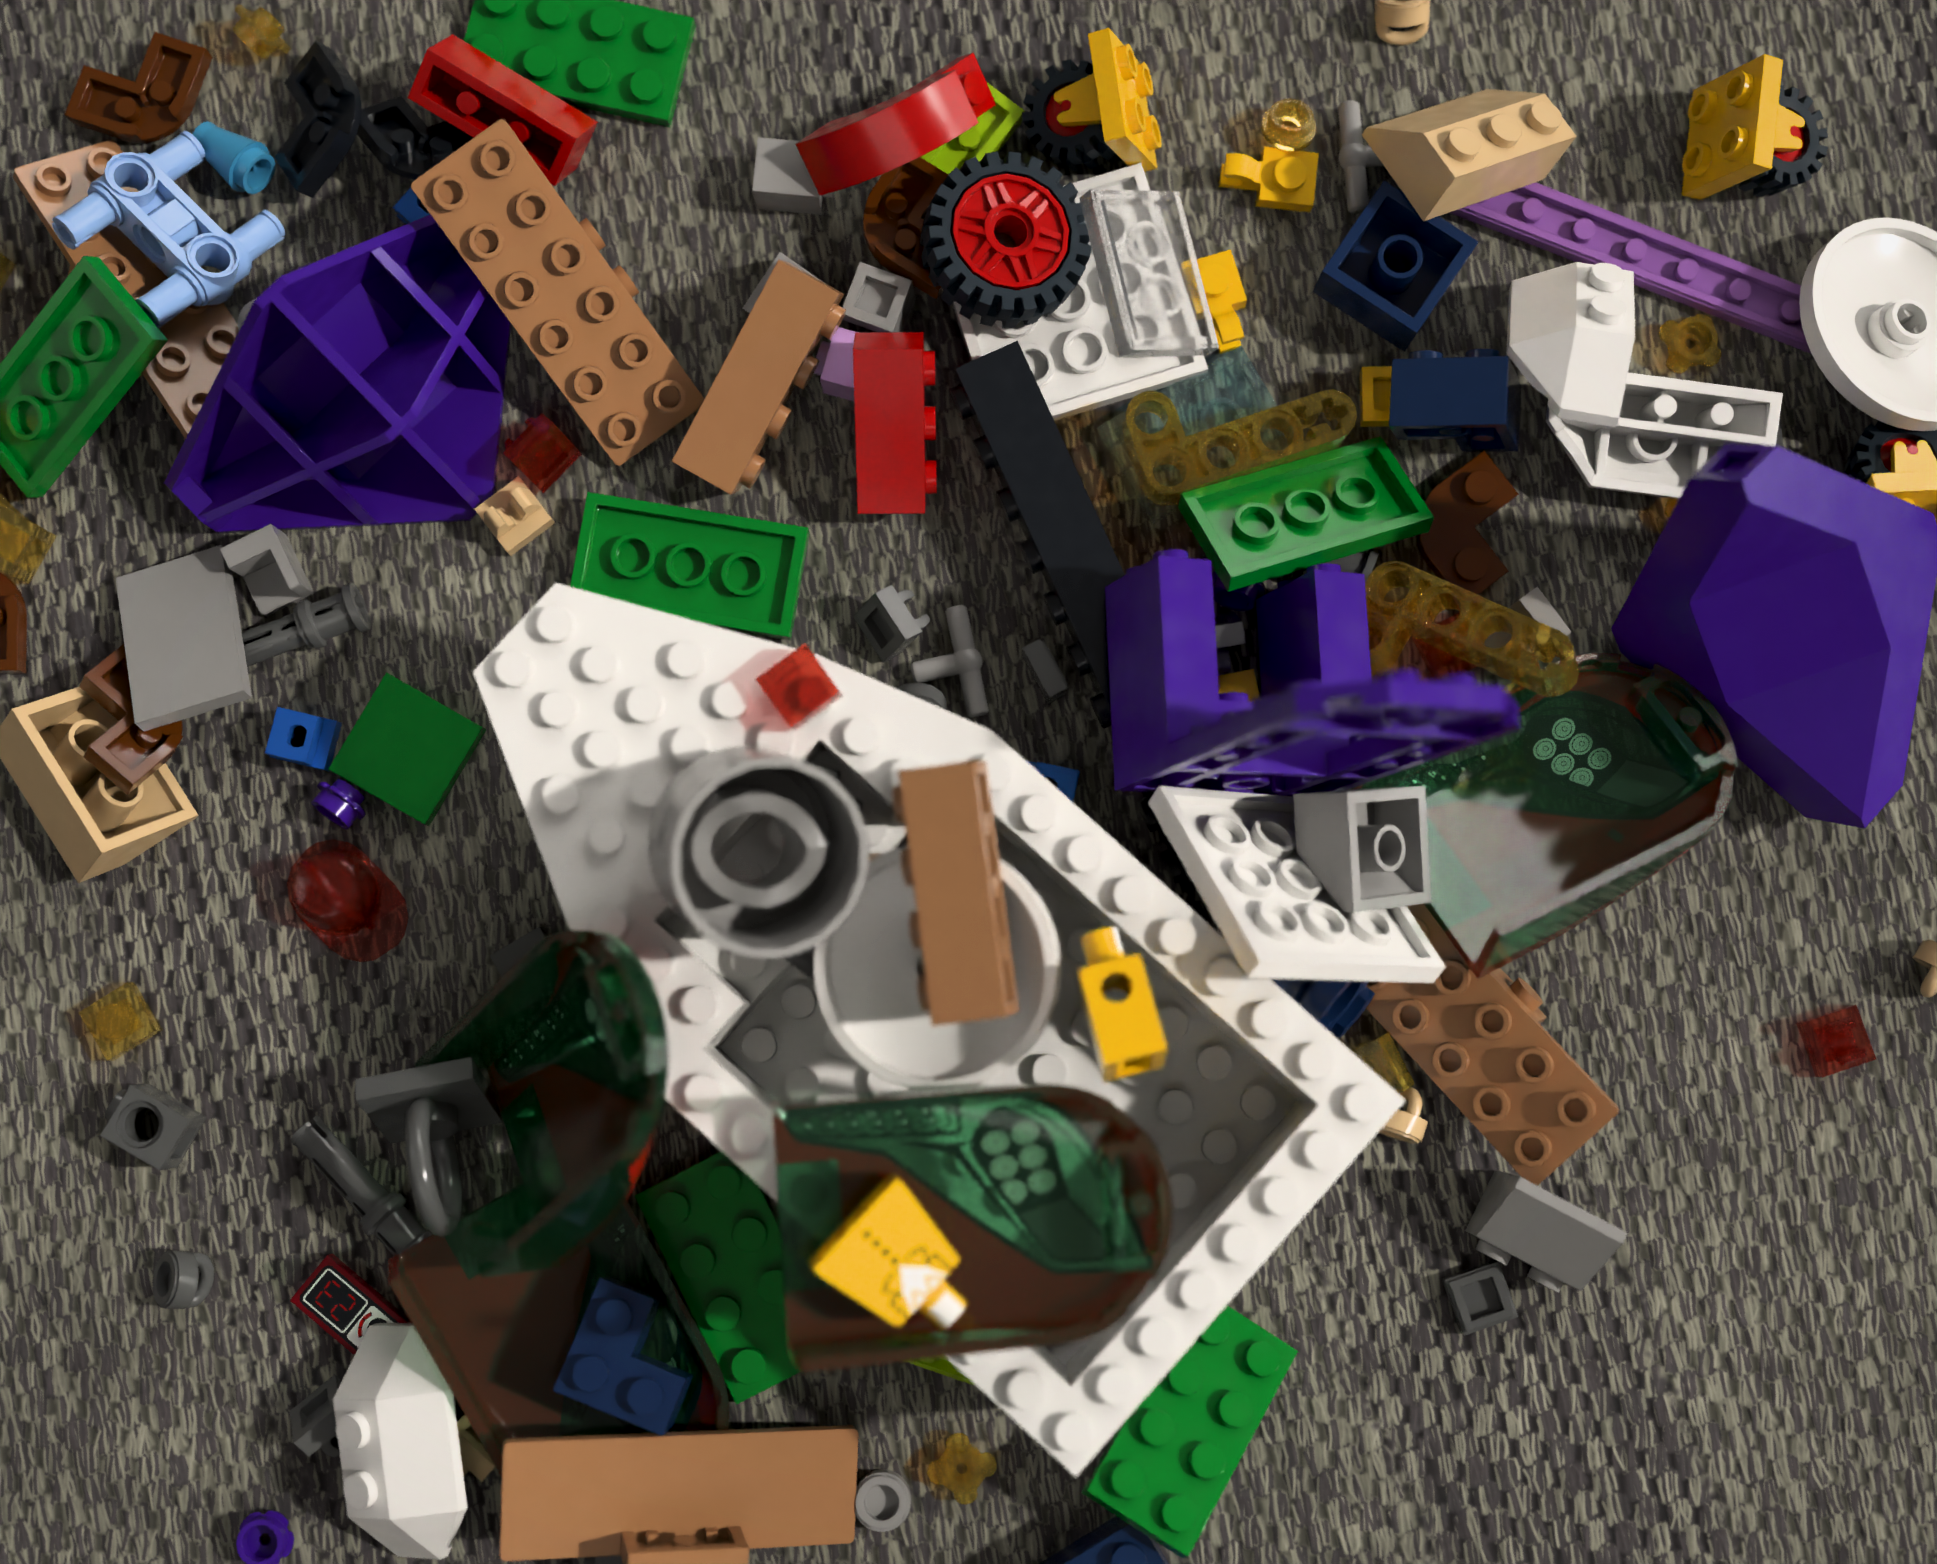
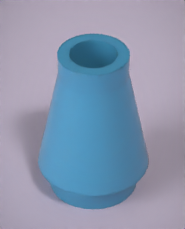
(237, 159)

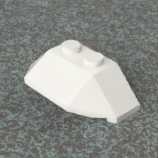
(1575, 337)
(1666, 433)
(400, 1445)

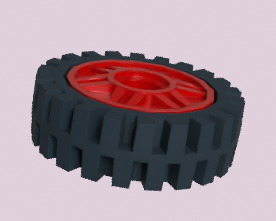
(981, 271)

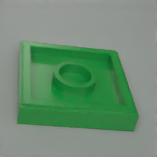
(407, 749)

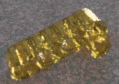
(1238, 436)
(1467, 634)

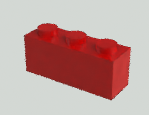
(478, 91)
(893, 422)

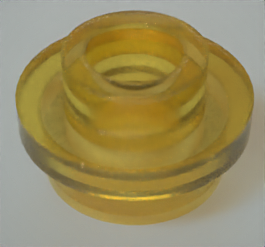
(1289, 125)

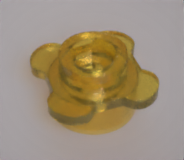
(260, 31)
(1701, 332)
(961, 1451)

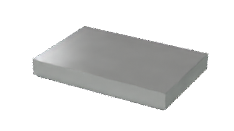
(182, 639)

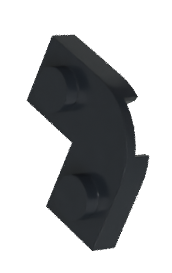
(331, 120)
(404, 141)

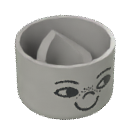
(815, 876)

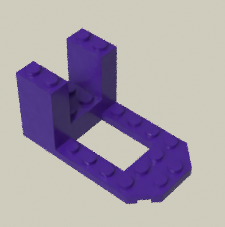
(1318, 711)

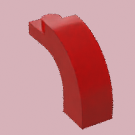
(898, 128)

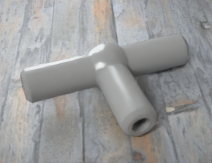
(1354, 156)
(965, 662)

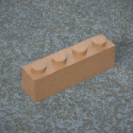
(758, 378)
(957, 893)

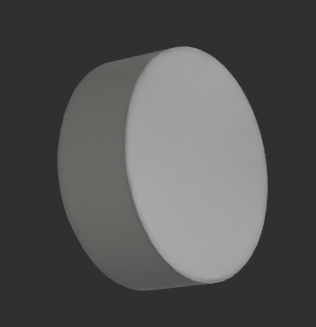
(882, 1500)

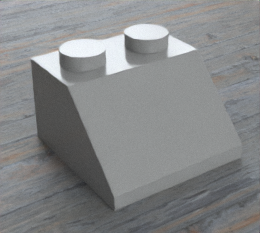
(1366, 845)
(1542, 1231)

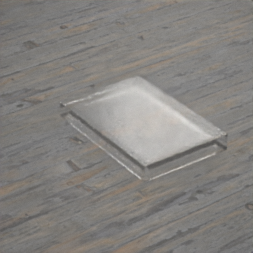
(1149, 273)

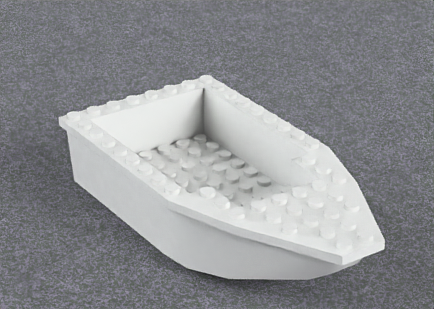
(1253, 1093)

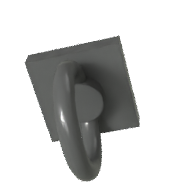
(431, 1107)

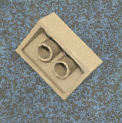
(1471, 148)
(77, 805)

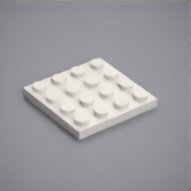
(1075, 345)
(1272, 904)

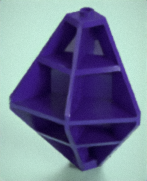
(355, 395)
(1797, 619)

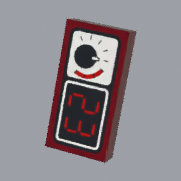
(344, 1303)

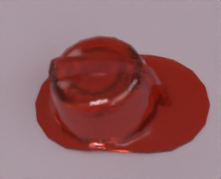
(347, 900)

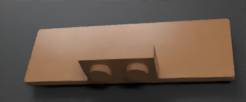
(558, 291)
(196, 337)
(1494, 1058)
(677, 1494)

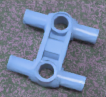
(169, 228)

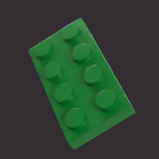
(590, 51)
(70, 373)
(1304, 513)
(692, 563)
(728, 1266)
(1191, 1432)

